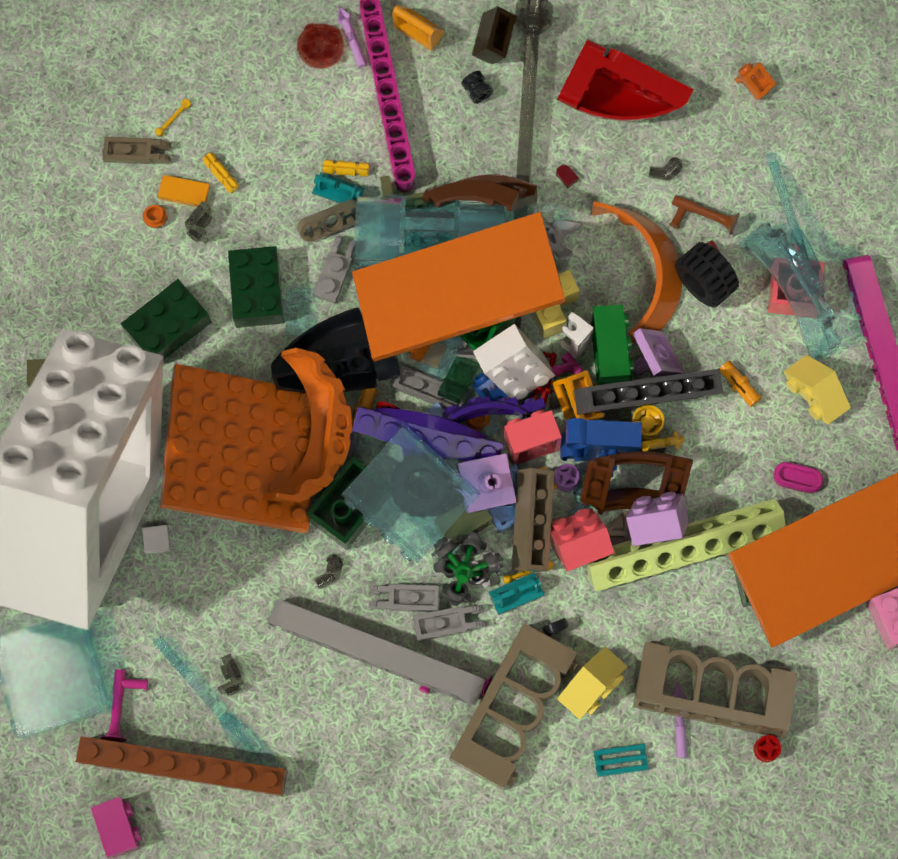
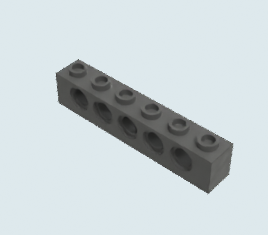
(648, 391)

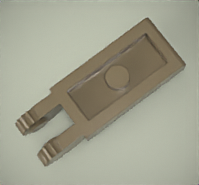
(135, 150)

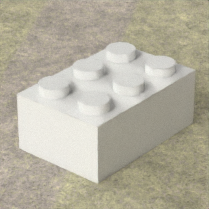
(514, 363)

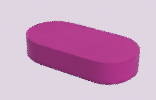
(798, 477)

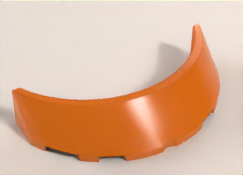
(665, 256)
(329, 428)

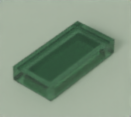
(458, 379)

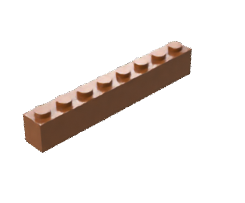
(181, 766)

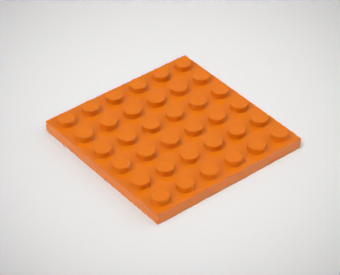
(232, 445)

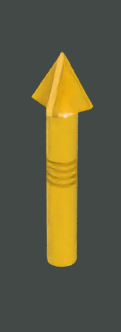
(675, 440)

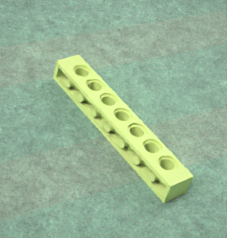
(725, 530)

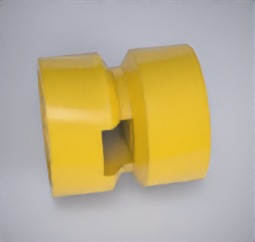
(651, 421)

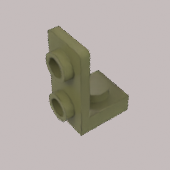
(413, 200)

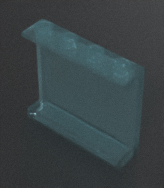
(410, 494)
(51, 676)

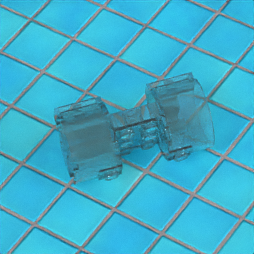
(389, 231)

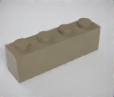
(533, 520)

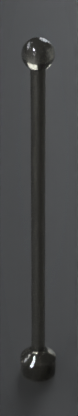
(533, 19)

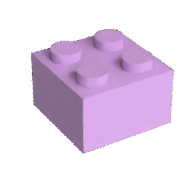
(657, 518)

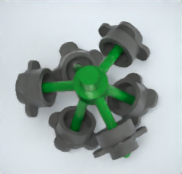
(465, 571)

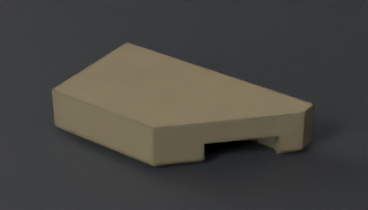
(619, 529)

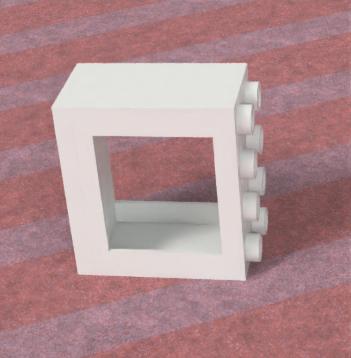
(77, 475)

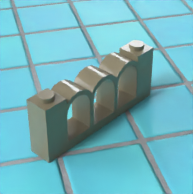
(545, 652)
(777, 684)

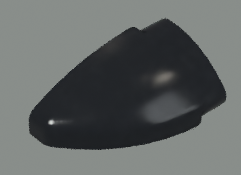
(345, 350)

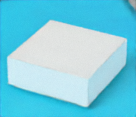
(156, 539)

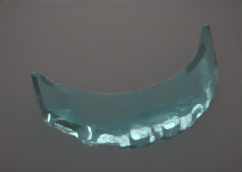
(799, 286)

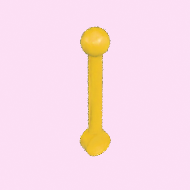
(185, 105)
(508, 578)

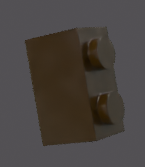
(494, 35)

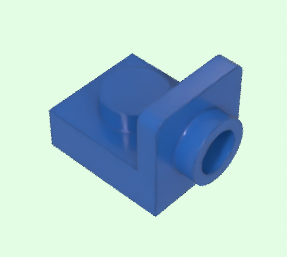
(486, 387)

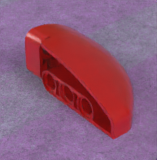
(620, 87)

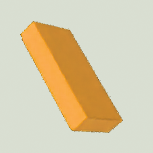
(183, 191)

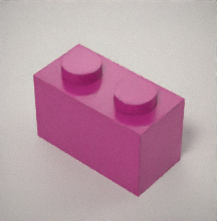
(116, 827)

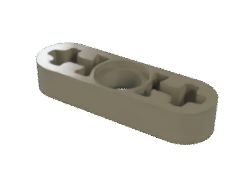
(321, 216)

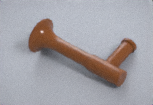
(687, 205)

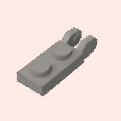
(334, 272)
(407, 598)
(446, 622)

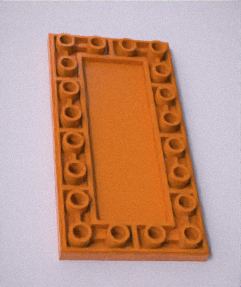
(458, 286)
(822, 562)

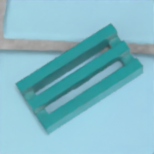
(642, 757)

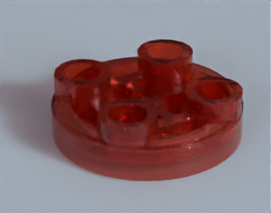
(320, 45)

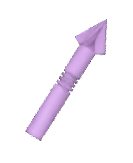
(344, 20)
(680, 730)

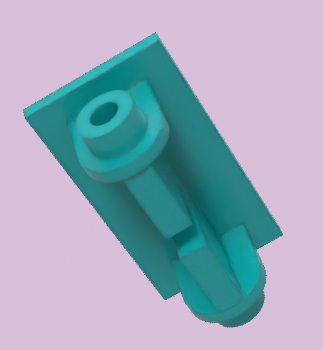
(335, 188)
(516, 593)

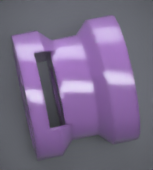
(568, 473)

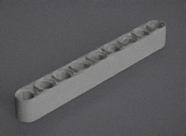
(376, 652)

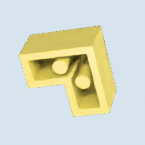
(552, 319)
(818, 387)
(593, 681)

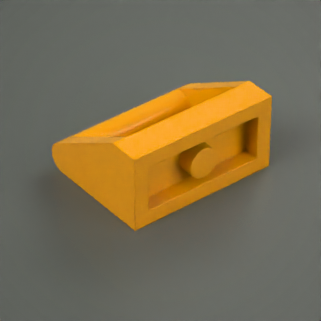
(417, 27)
(572, 383)

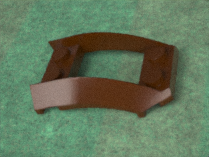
(487, 189)
(600, 470)

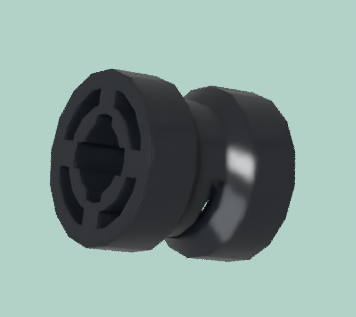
(477, 87)

